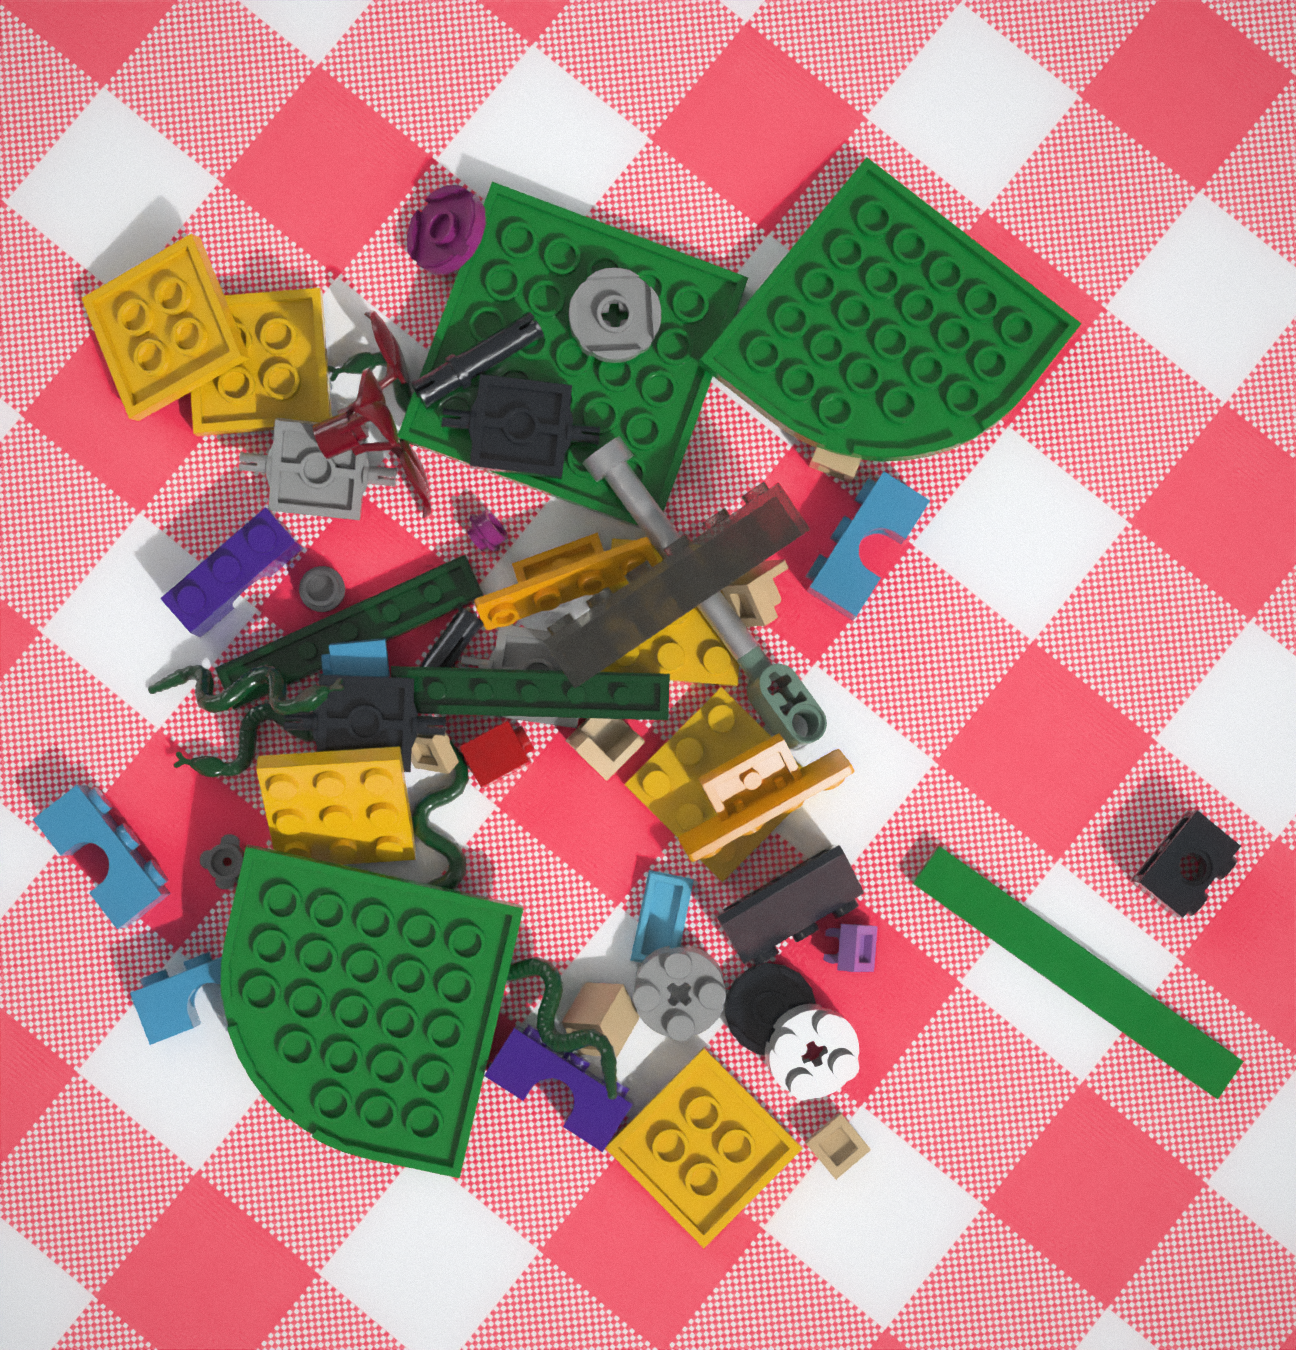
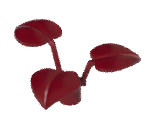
(348, 428)

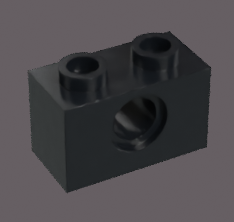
(1161, 874)

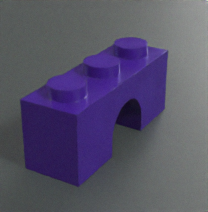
(215, 584)
(528, 1060)

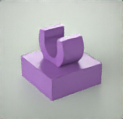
(856, 947)

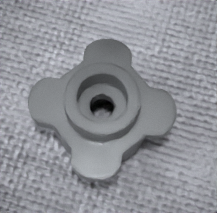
(214, 859)

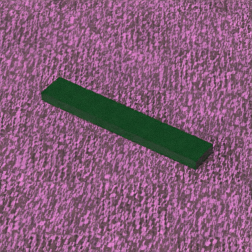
(377, 617)
(537, 693)

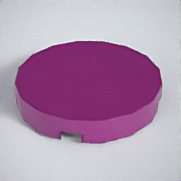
(446, 230)

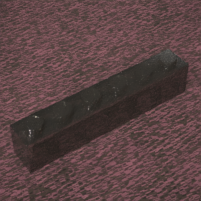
(676, 584)

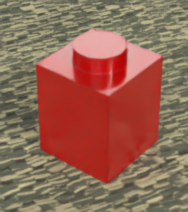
(497, 753)

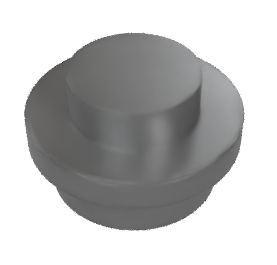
(322, 589)

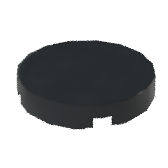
(760, 999)

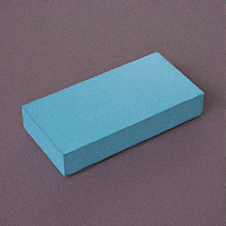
(661, 913)

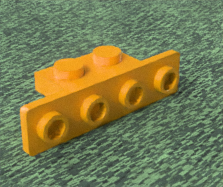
(560, 577)
(757, 789)

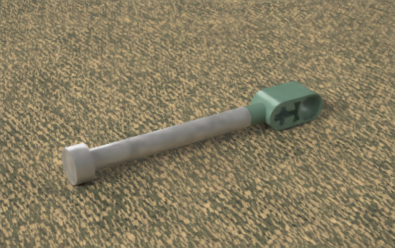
(612, 464)

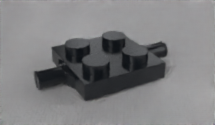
(520, 426)
(367, 716)

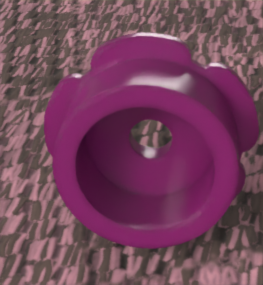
(486, 531)

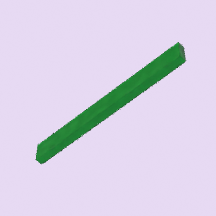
(1077, 972)

